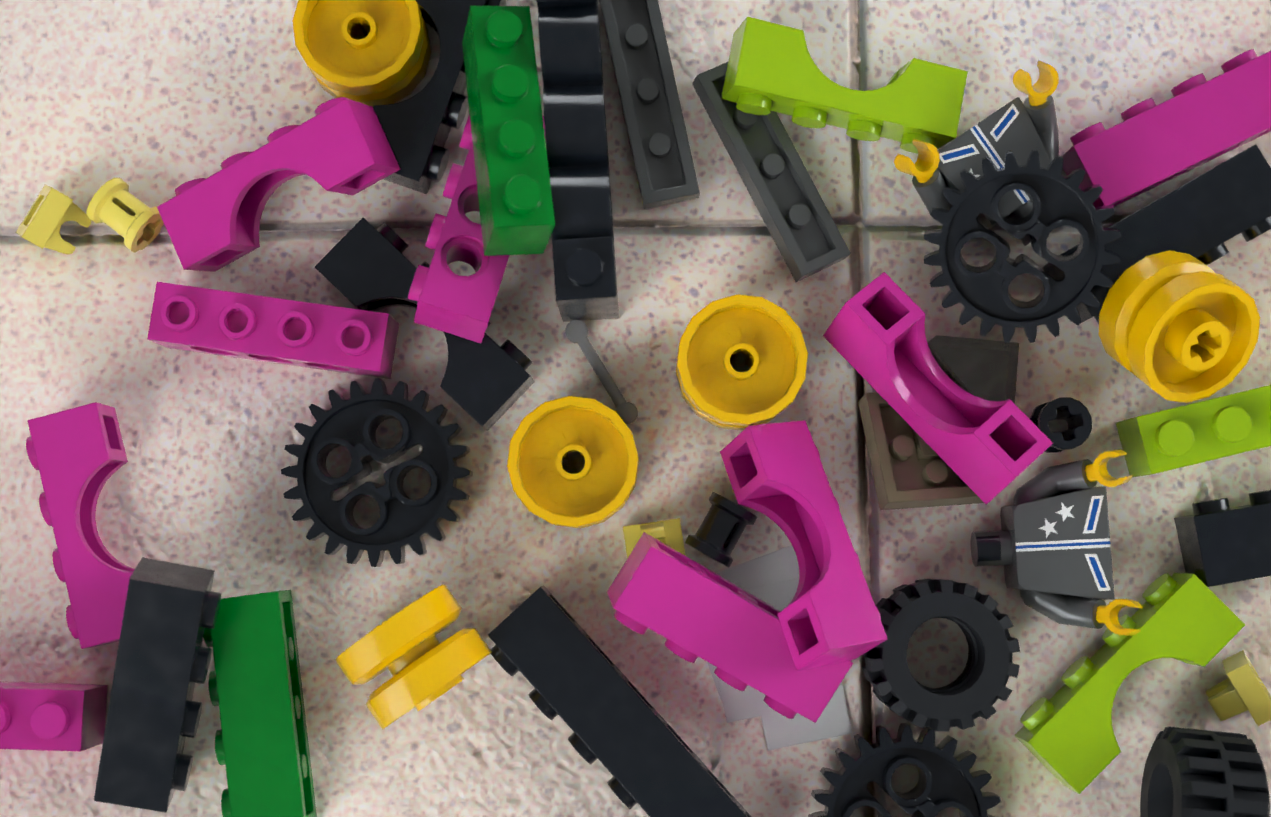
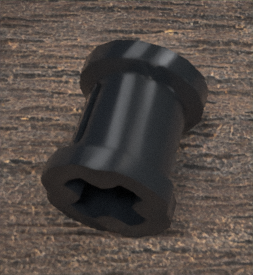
(1077, 418)
(721, 529)

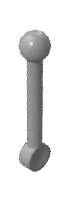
(577, 333)

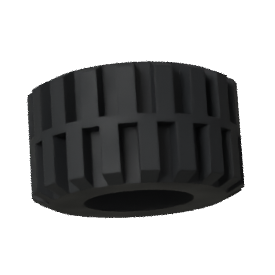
(987, 663)
(1203, 776)

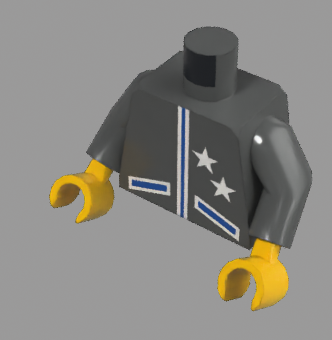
(1012, 128)
(1060, 545)

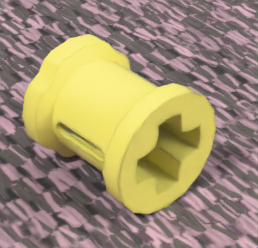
(125, 214)

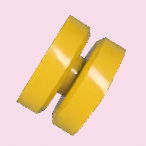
(370, 69)
(1179, 326)
(773, 353)
(546, 440)
(414, 656)

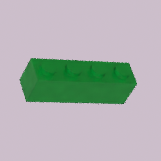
(507, 131)
(260, 708)

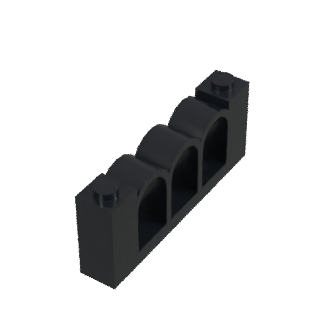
(578, 159)

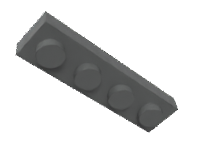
(650, 101)
(774, 180)

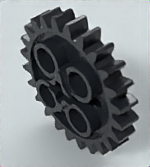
(1055, 204)
(354, 425)
(940, 785)

